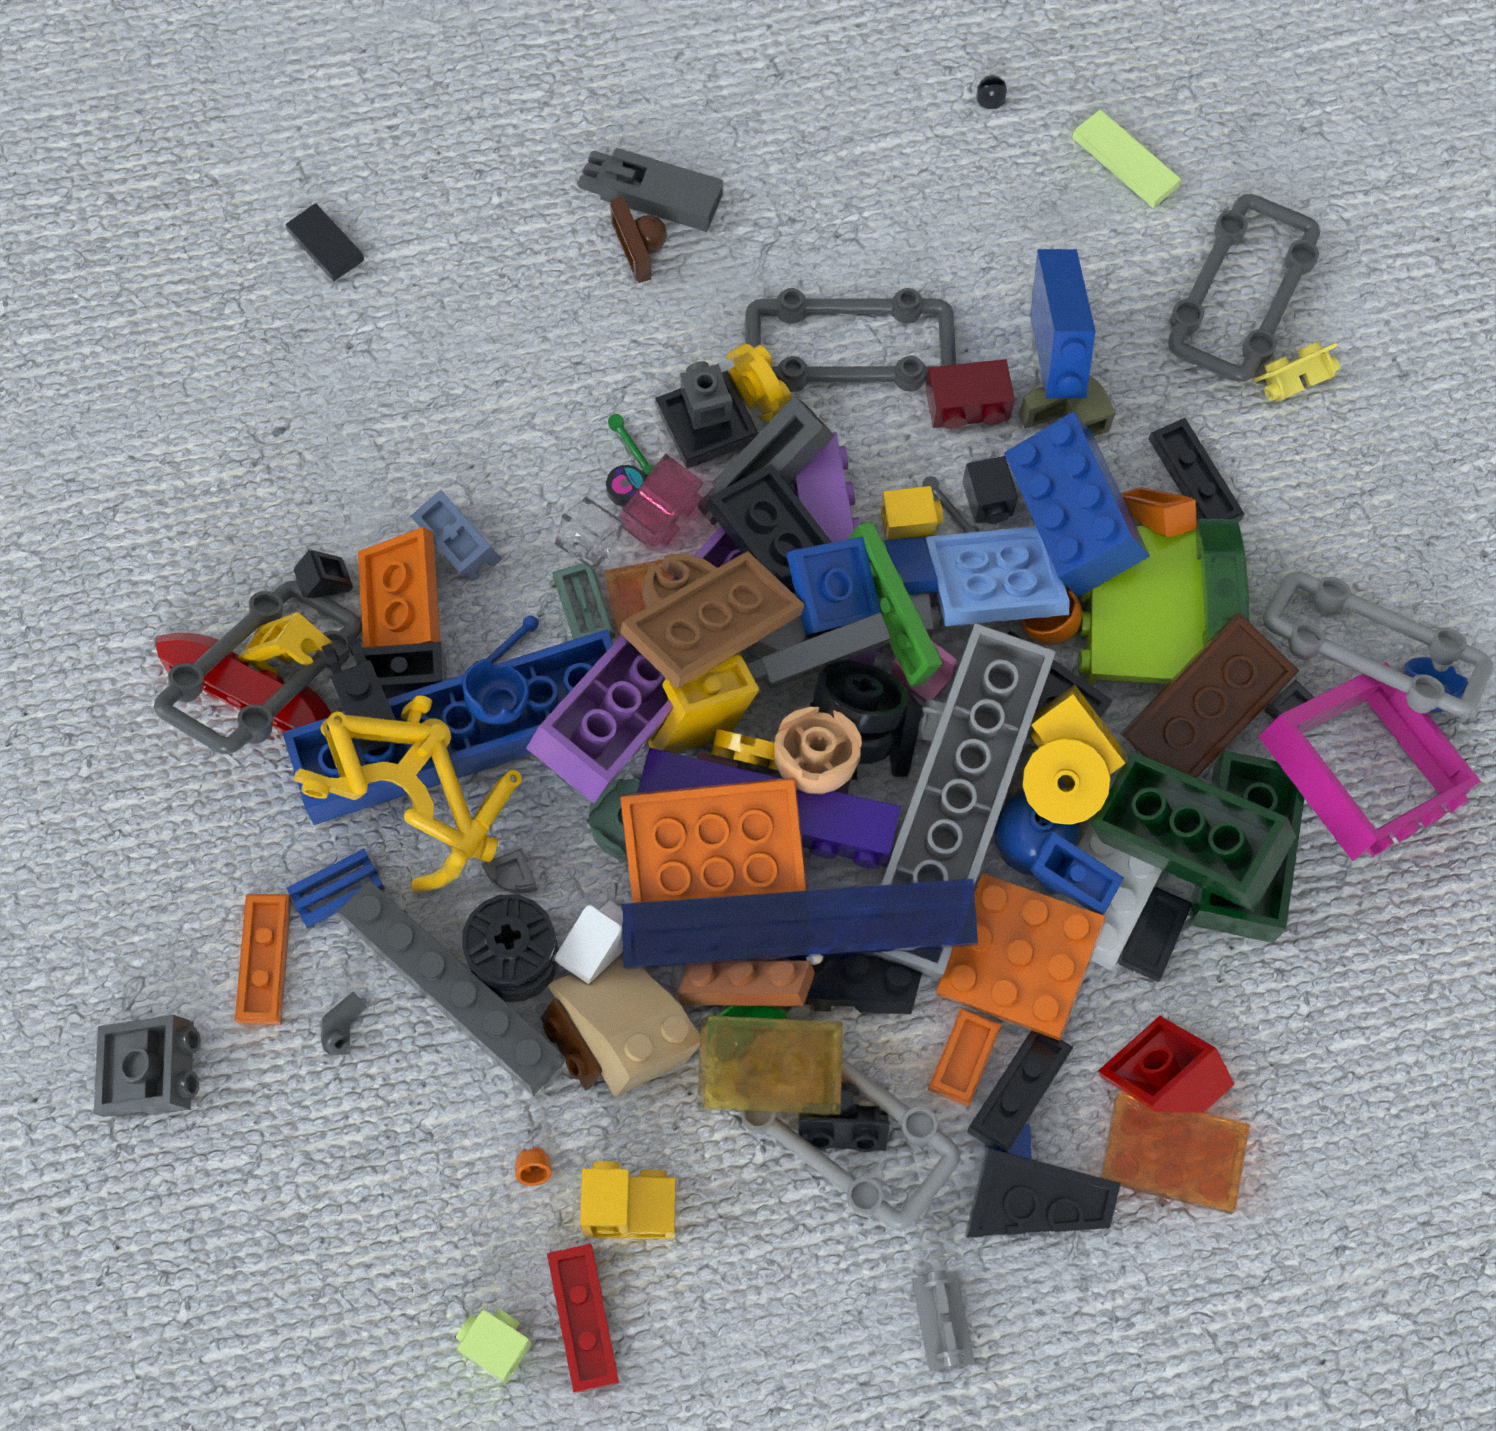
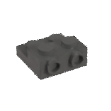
(146, 1066)

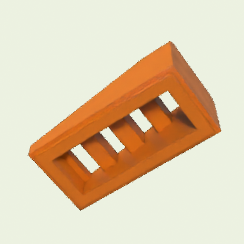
(1161, 511)

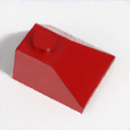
(1169, 1070)

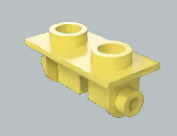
(1284, 377)

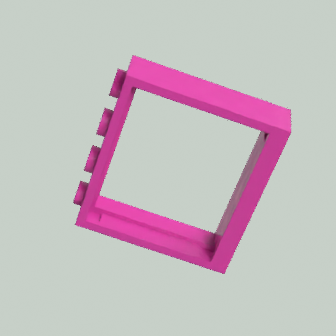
(1328, 797)

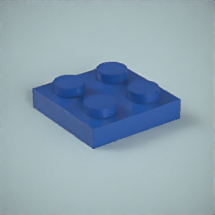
(833, 584)

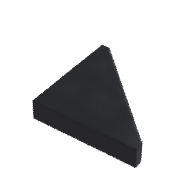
(904, 745)

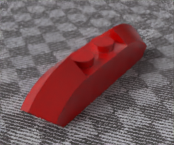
(239, 684)

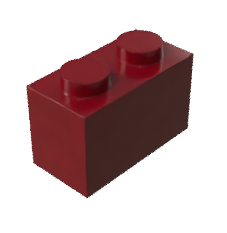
(969, 394)

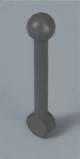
(934, 483)

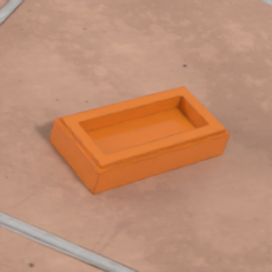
(964, 1057)

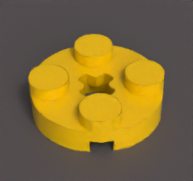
(757, 381)
(744, 749)

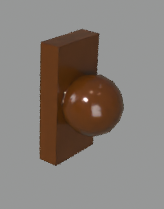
(637, 237)

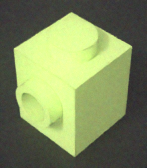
(493, 1343)

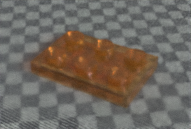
(1175, 1154)

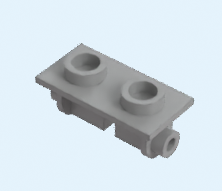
(943, 1320)

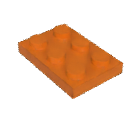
(399, 591)

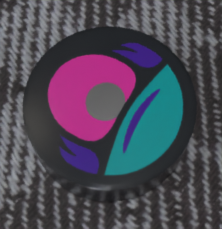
(623, 483)

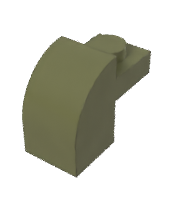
(1093, 410)

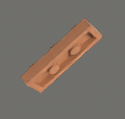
(747, 983)

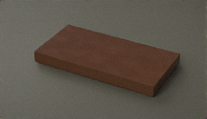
(1211, 699)

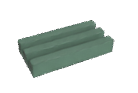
(573, 573)

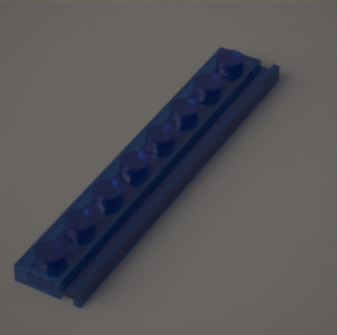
(799, 924)

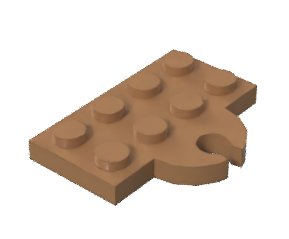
(706, 613)

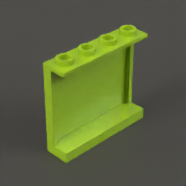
(1147, 617)

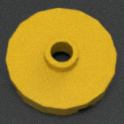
(1070, 758)

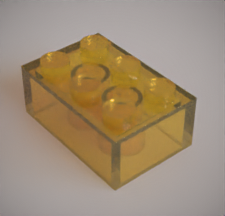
(770, 1065)

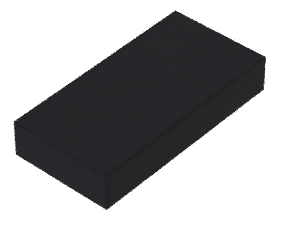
(324, 242)
(1155, 934)

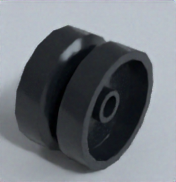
(868, 699)

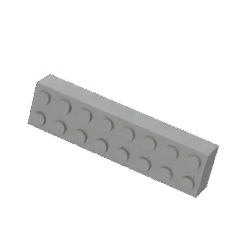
(968, 771)

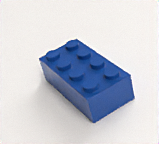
(1076, 505)

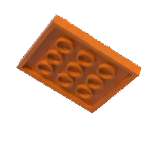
(714, 841)

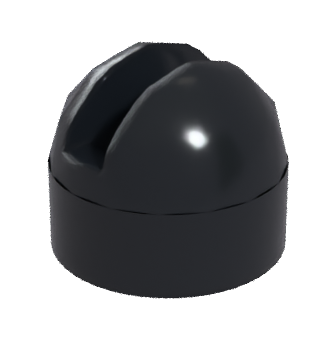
(991, 92)
(847, 1108)

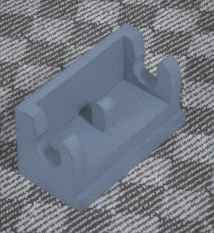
(455, 535)

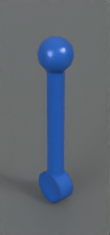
(530, 623)

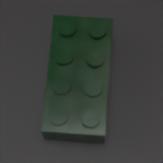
(1268, 786)
(1194, 830)

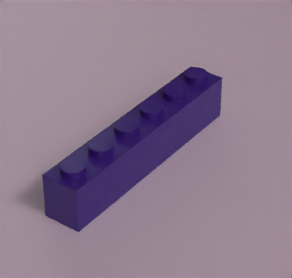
(829, 821)

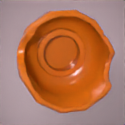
(1055, 629)

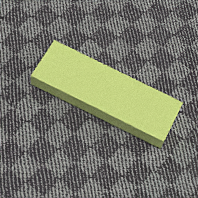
(1126, 158)

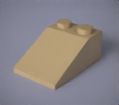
(627, 1024)

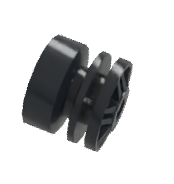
(514, 972)

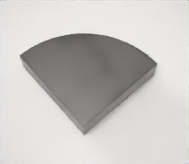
(511, 872)

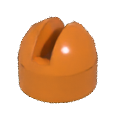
(533, 1176)

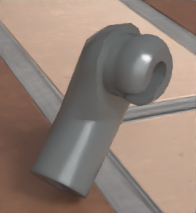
(336, 1024)

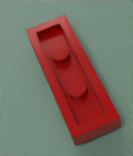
(582, 1318)

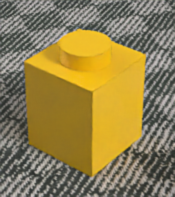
(910, 513)

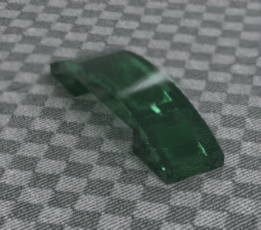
(1223, 572)

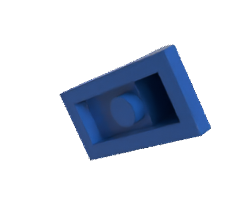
(1075, 873)

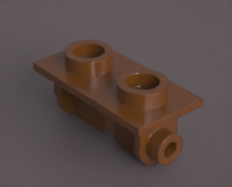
(577, 1055)

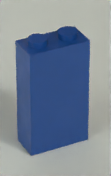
(1062, 323)

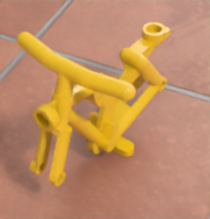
(427, 741)

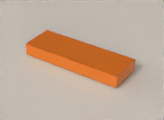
(263, 959)

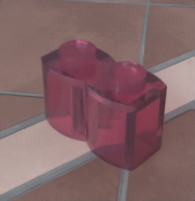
(659, 503)

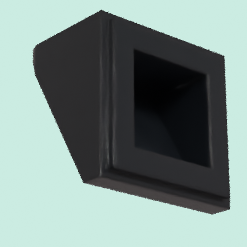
(322, 575)

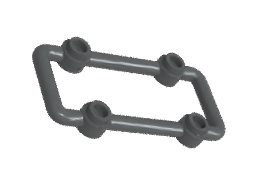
(905, 307)
(1259, 343)
(254, 720)

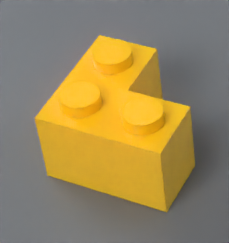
(626, 1205)

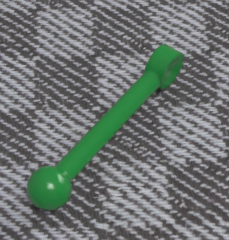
(616, 424)

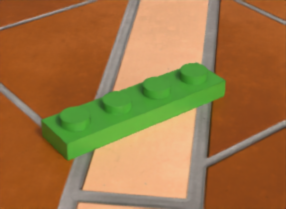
(903, 621)

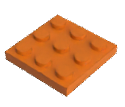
(1026, 957)

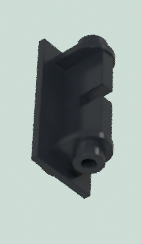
(862, 1131)

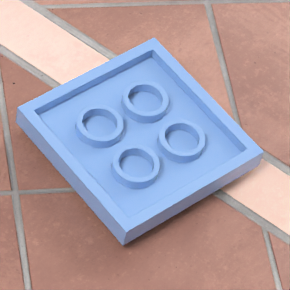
(995, 577)

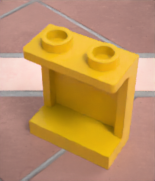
(705, 705)

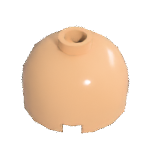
(817, 749)

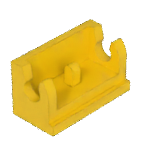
(286, 639)

